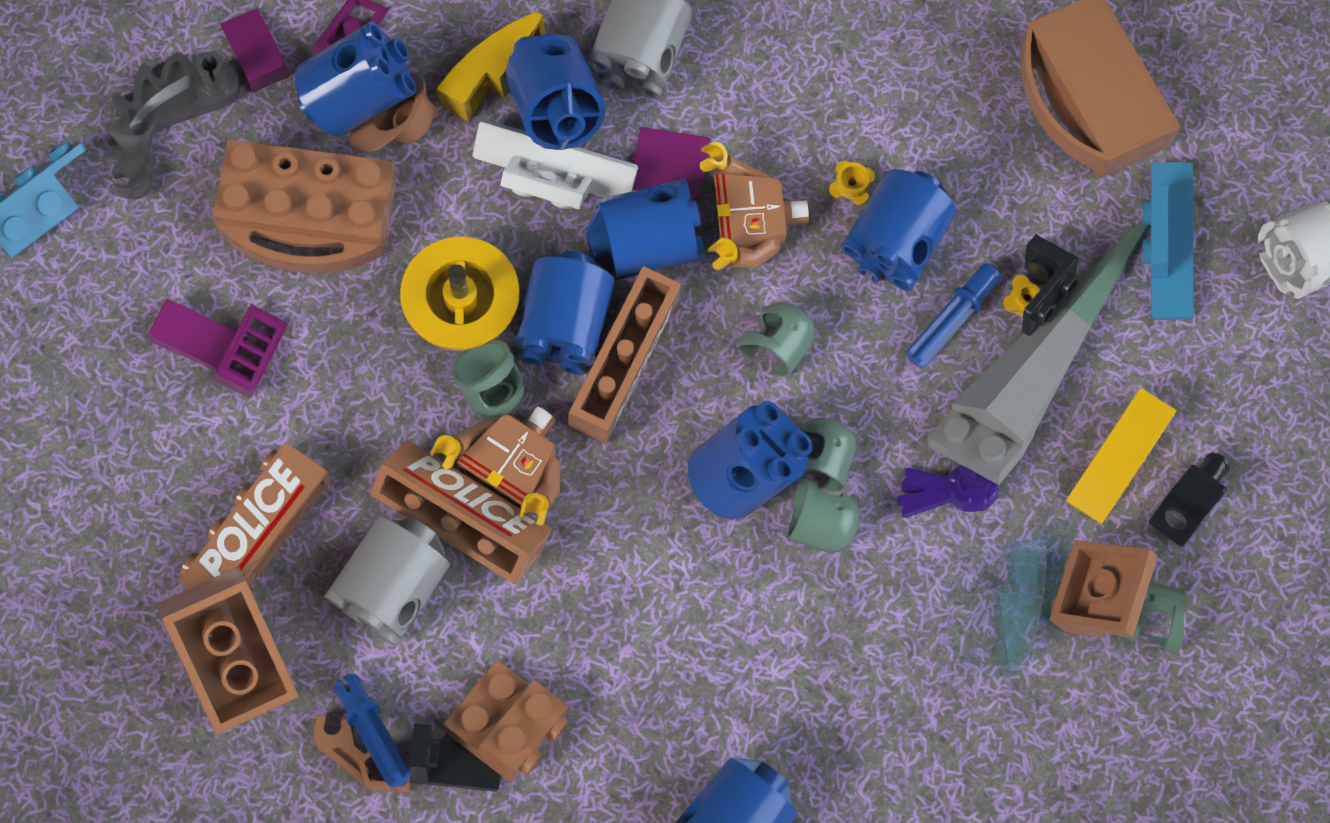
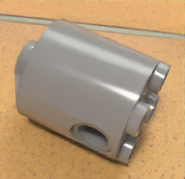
(639, 43)
(390, 576)

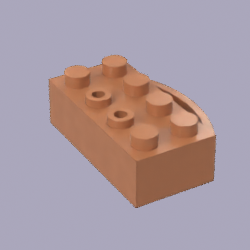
(1094, 88)
(304, 202)

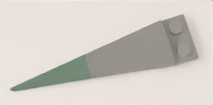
(1004, 405)

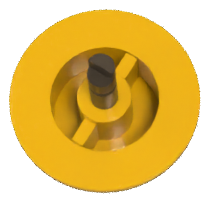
(459, 293)

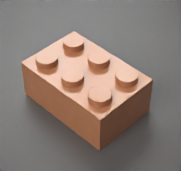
(227, 650)

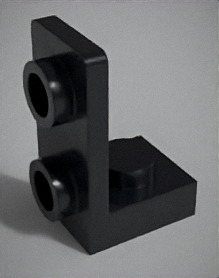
(1056, 268)
(447, 763)

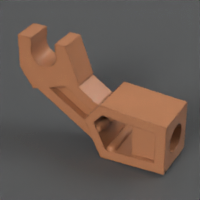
(343, 751)

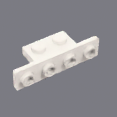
(550, 174)

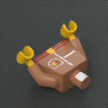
(748, 211)
(509, 459)

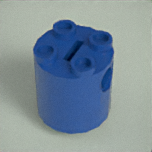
(354, 80)
(554, 91)
(900, 227)
(645, 229)
(565, 311)
(748, 461)
(742, 794)

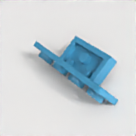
(36, 201)
(1171, 240)

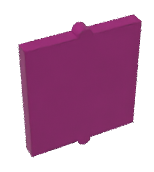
(670, 157)

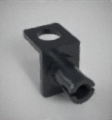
(1192, 497)

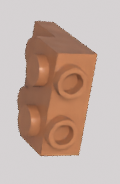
(1102, 589)
(507, 721)

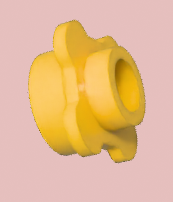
(852, 171)
(1021, 287)

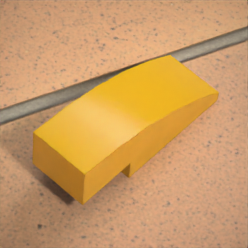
(485, 67)
(1121, 455)

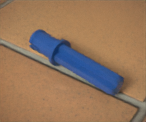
(954, 314)
(365, 717)

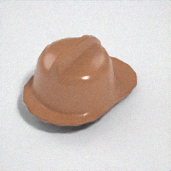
(397, 125)

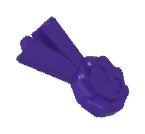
(961, 487)

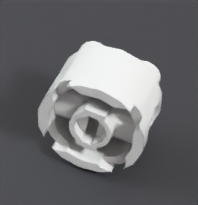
(1298, 249)

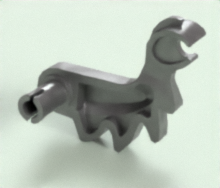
(157, 103)

